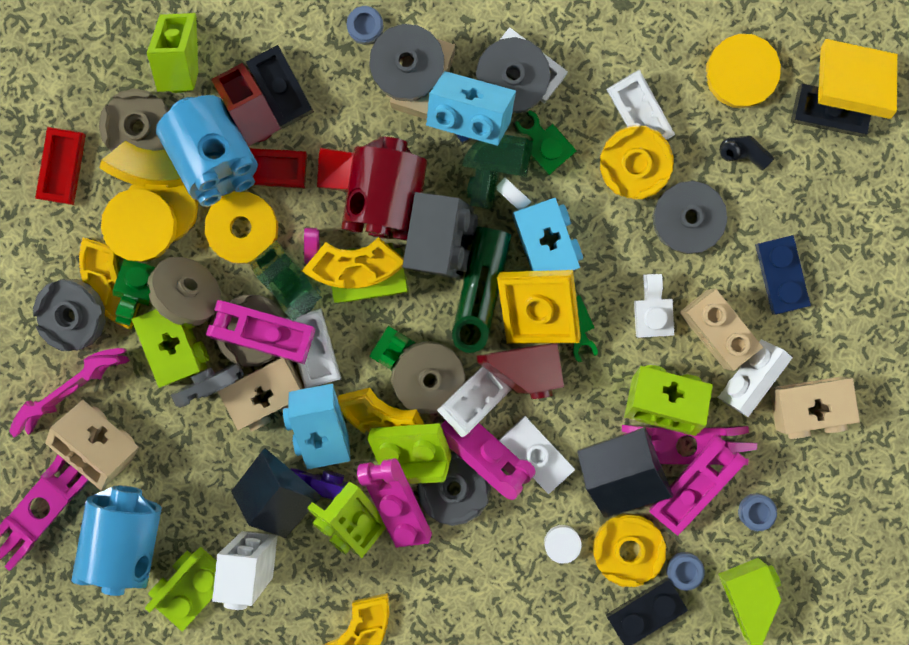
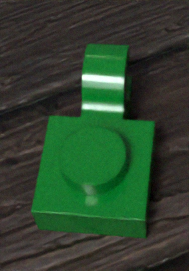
(132, 289)

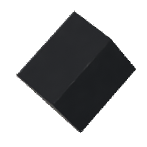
(623, 473)
(273, 495)

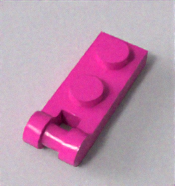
(262, 332)
(488, 457)
(697, 486)
(395, 502)

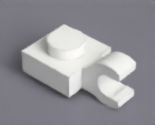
(653, 314)

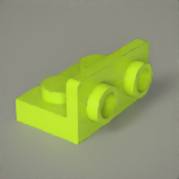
(418, 448)
(350, 521)
(186, 590)

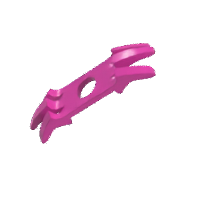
(94, 368)
(665, 442)
(25, 524)

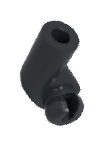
(745, 148)

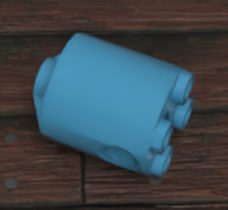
(206, 148)
(116, 540)

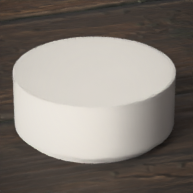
(513, 194)
(562, 544)

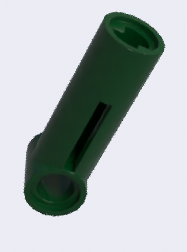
(489, 251)

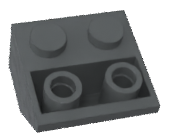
(439, 235)

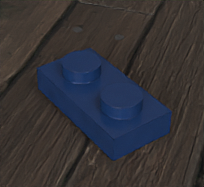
(782, 275)

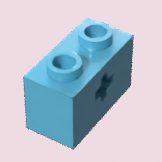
(470, 108)
(532, 223)
(317, 426)

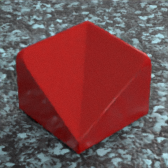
(334, 169)

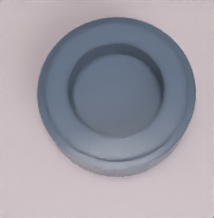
(365, 25)
(757, 512)
(685, 571)

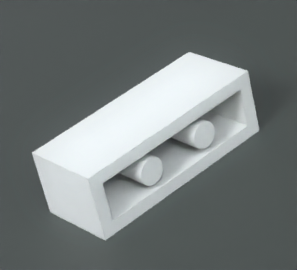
(244, 569)

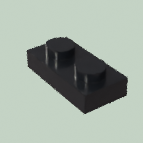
(279, 86)
(810, 113)
(646, 612)

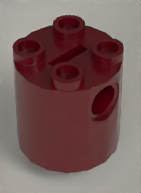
(383, 188)

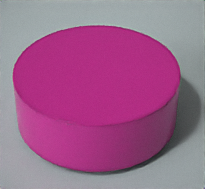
(311, 243)

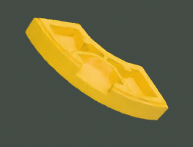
(141, 166)
(356, 267)
(98, 271)
(367, 411)
(368, 622)

